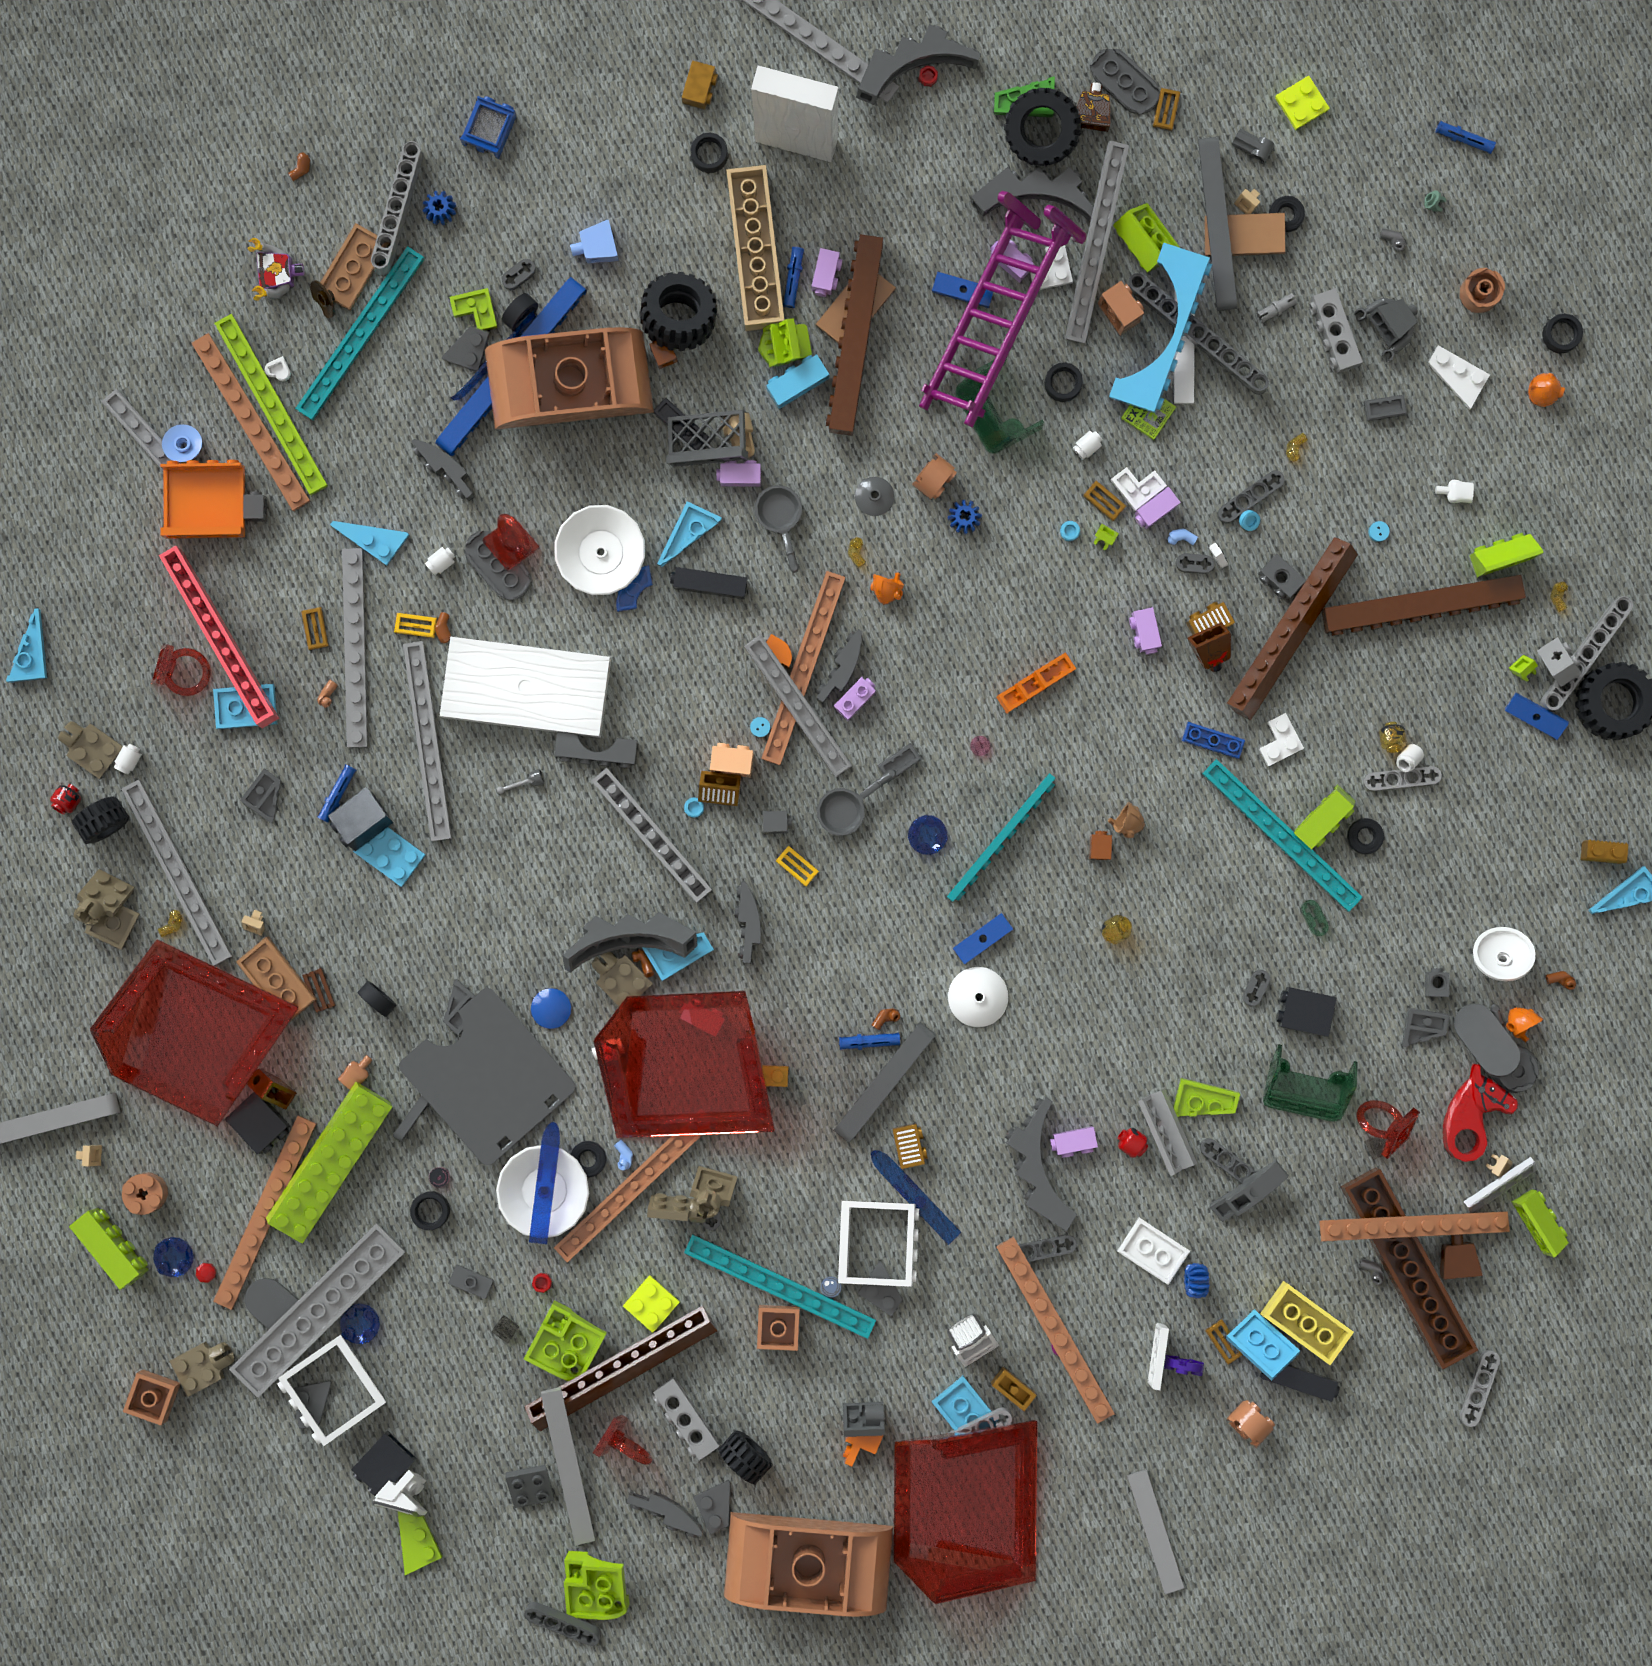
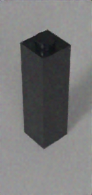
(709, 583)
(1306, 1382)

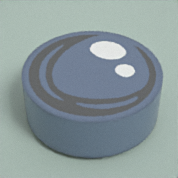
(830, 1286)

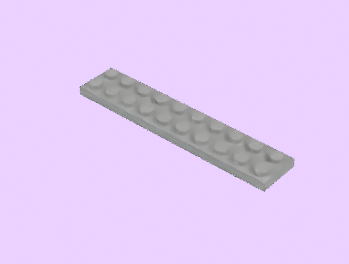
(317, 1310)

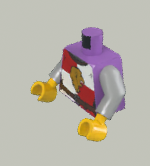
(274, 271)

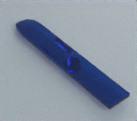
(483, 369)
(545, 1184)
(915, 1195)

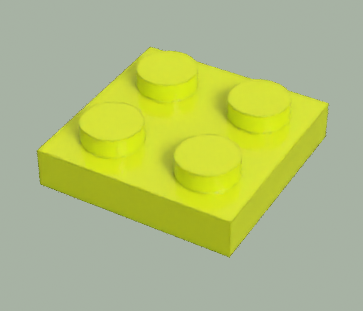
(1302, 102)
(651, 1303)

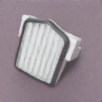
(971, 1339)
(400, 1495)

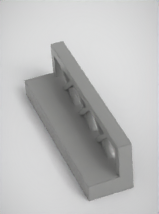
(1168, 1131)

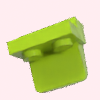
(784, 343)

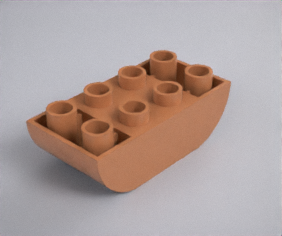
(568, 377)
(808, 1565)

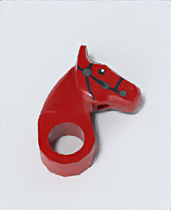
(1467, 1109)

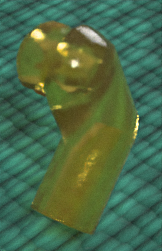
(1293, 447)
(854, 551)
(1557, 595)
(173, 924)

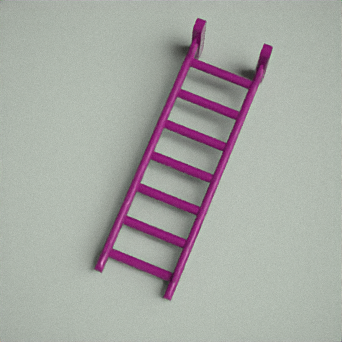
(1015, 217)

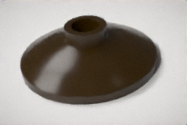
(323, 298)

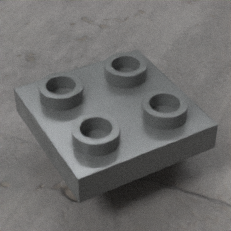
(863, 1419)
(530, 1486)

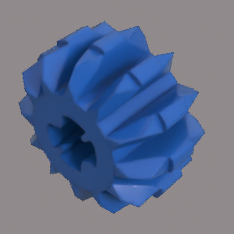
(445, 201)
(963, 523)
(1196, 1280)

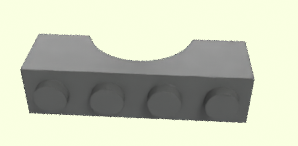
(621, 752)

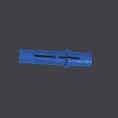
(1487, 145)
(793, 277)
(337, 793)
(869, 1041)

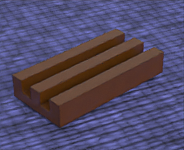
(313, 974)

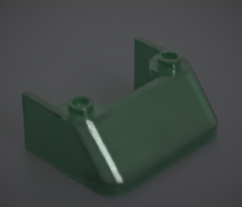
(991, 429)
(1308, 1094)

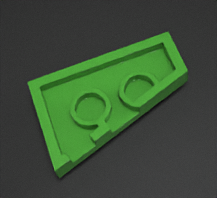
(1005, 98)

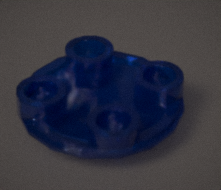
(927, 835)
(173, 1257)
(359, 1324)

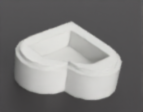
(278, 369)
(1218, 555)

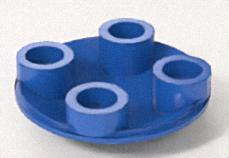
(551, 1008)

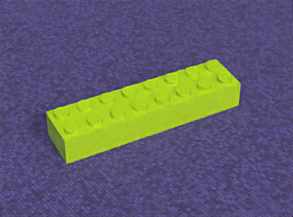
(328, 1162)

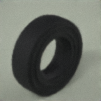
(1295, 205)
(1378, 836)
(597, 1150)

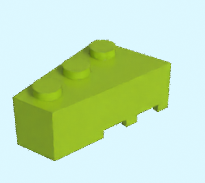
(1325, 818)

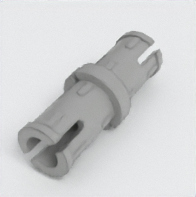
(1276, 308)

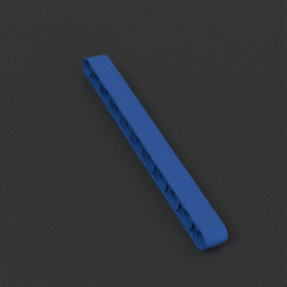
(480, 402)

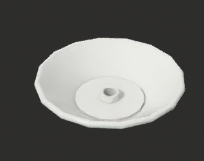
(597, 529)
(518, 1185)

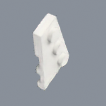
(1459, 375)

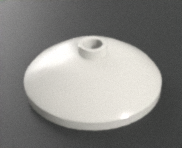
(1507, 945)
(963, 1001)

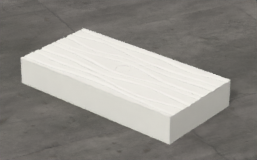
(795, 113)
(525, 687)

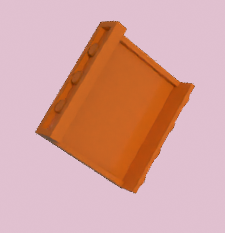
(203, 499)

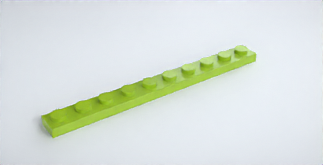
(271, 404)

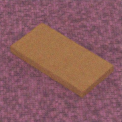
(1254, 234)
(351, 267)
(832, 319)
(273, 973)

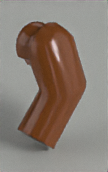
(303, 165)
(442, 629)
(645, 962)
(1563, 978)
(885, 1016)

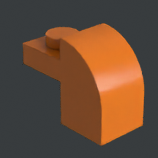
(780, 650)
(868, 1443)

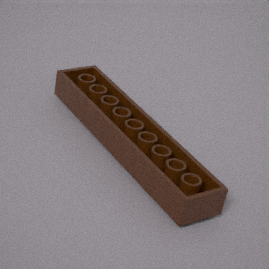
(1412, 1273)

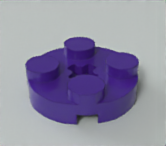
(1183, 1366)

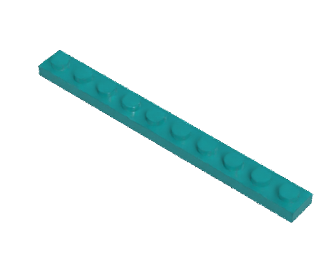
(360, 333)
(1282, 835)
(780, 1286)

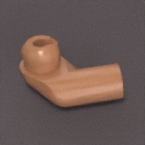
(323, 699)

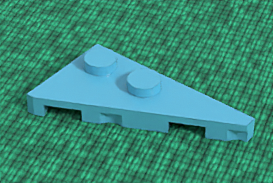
(690, 527)
(377, 541)
(30, 660)
(1632, 891)

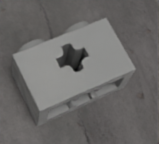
(1559, 661)

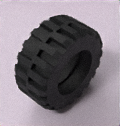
(1016, 120)
(684, 290)
(1593, 712)

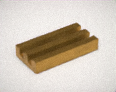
(1163, 125)
(1099, 506)
(322, 625)
(1215, 1327)

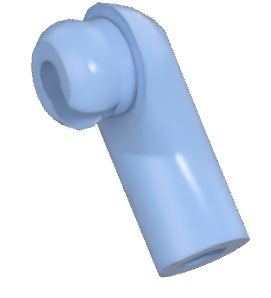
(1181, 534)
(625, 1155)

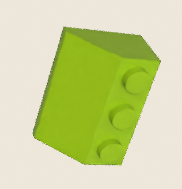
(1144, 235)
(1505, 554)
(1541, 1222)

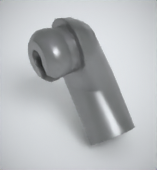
(1395, 239)
(1374, 1270)

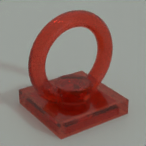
(510, 542)
(166, 665)
(1398, 1131)
(615, 1438)

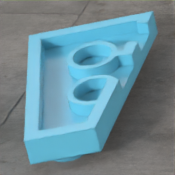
(669, 963)

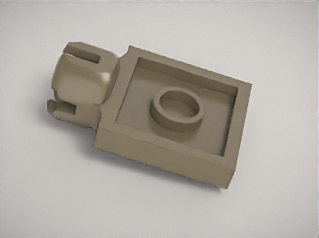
(90, 747)
(102, 897)
(113, 930)
(620, 977)
(712, 1190)
(674, 1208)
(201, 1366)

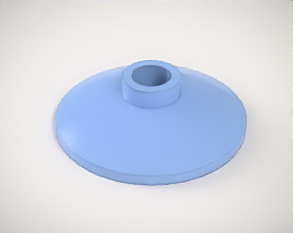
(178, 435)

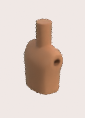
(355, 1072)

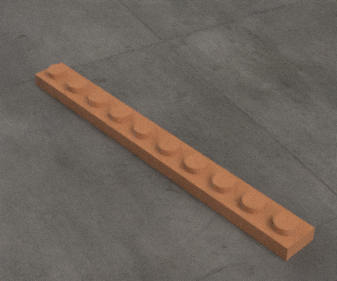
(250, 422)
(805, 663)
(624, 1195)
(258, 1226)
(1414, 1226)
(1055, 1330)

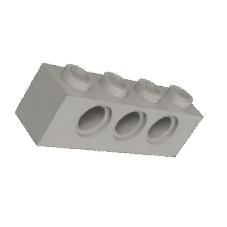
(1330, 301)
(696, 1448)

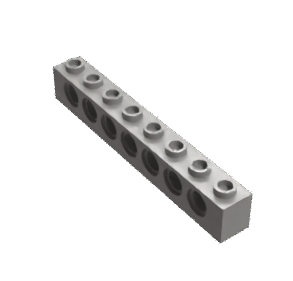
(652, 835)

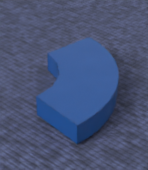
(628, 596)

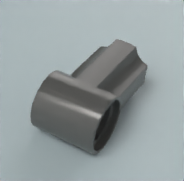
(1257, 147)

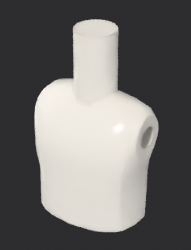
(1457, 491)

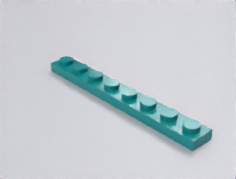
(1008, 831)

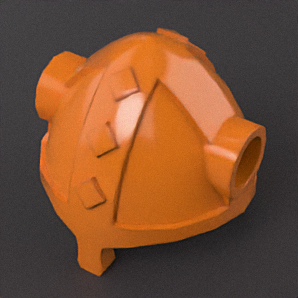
(1545, 390)
(887, 589)
(1521, 1020)

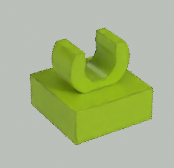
(1107, 535)
(1523, 667)

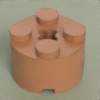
(1478, 280)
(934, 476)
(147, 1204)
(1251, 1423)

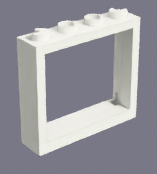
(912, 1235)
(296, 1402)

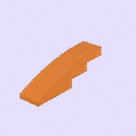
(1036, 682)

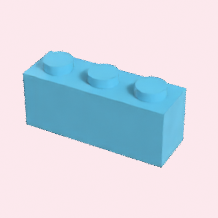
(797, 381)

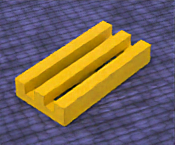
(415, 633)
(783, 855)

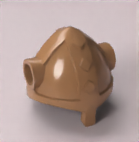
(1129, 821)

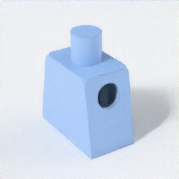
(596, 244)

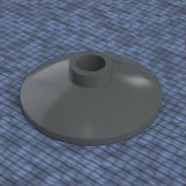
(878, 505)

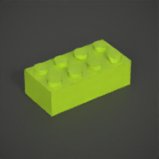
(109, 1247)

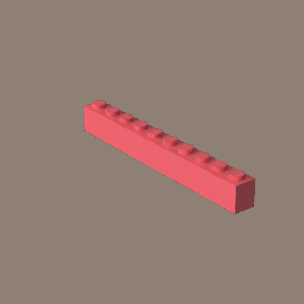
(219, 637)

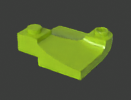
(564, 1343)
(594, 1587)

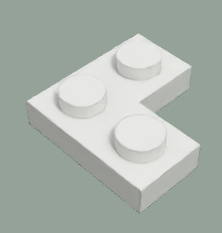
(1059, 272)
(1137, 492)
(1286, 741)

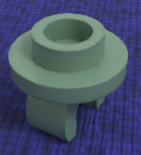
(1432, 200)

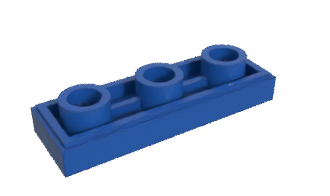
(950, 285)
(1546, 722)
(1201, 736)
(992, 930)

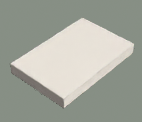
(1153, 1251)
(1158, 1356)

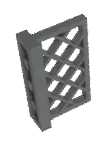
(704, 455)

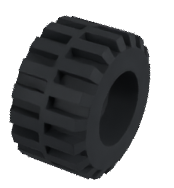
(100, 820)
(745, 1457)

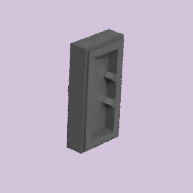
(1385, 408)
(900, 760)
(471, 1281)

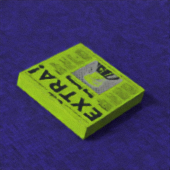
(1146, 421)

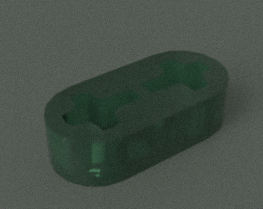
(1318, 915)

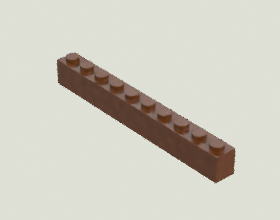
(856, 335)
(1423, 604)
(1292, 628)
(628, 1364)

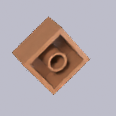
(1121, 307)
(778, 1327)
(151, 1397)

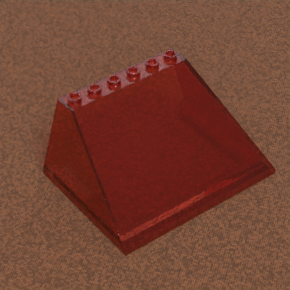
(188, 1031)
(683, 1066)
(967, 1510)

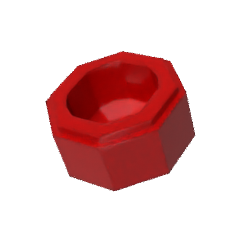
(928, 76)
(206, 1272)
(542, 1282)

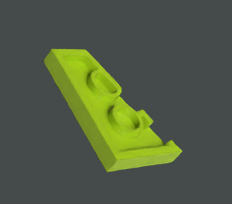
(1201, 1099)
(417, 1542)

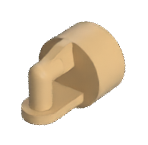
(735, 440)

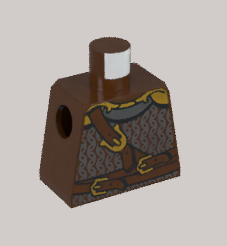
(1094, 109)

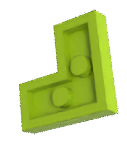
(475, 303)

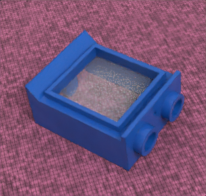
(489, 126)

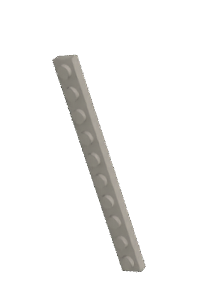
(817, 41)
(1096, 242)
(354, 648)
(427, 741)
(177, 872)

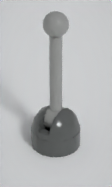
(534, 778)

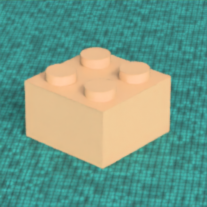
(732, 760)

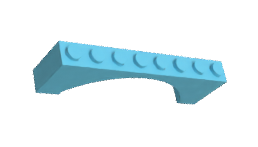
(1187, 275)

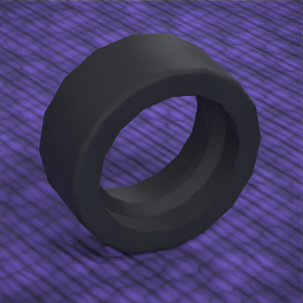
(709, 137)
(519, 310)
(1550, 342)
(1068, 368)
(376, 998)
(416, 1203)

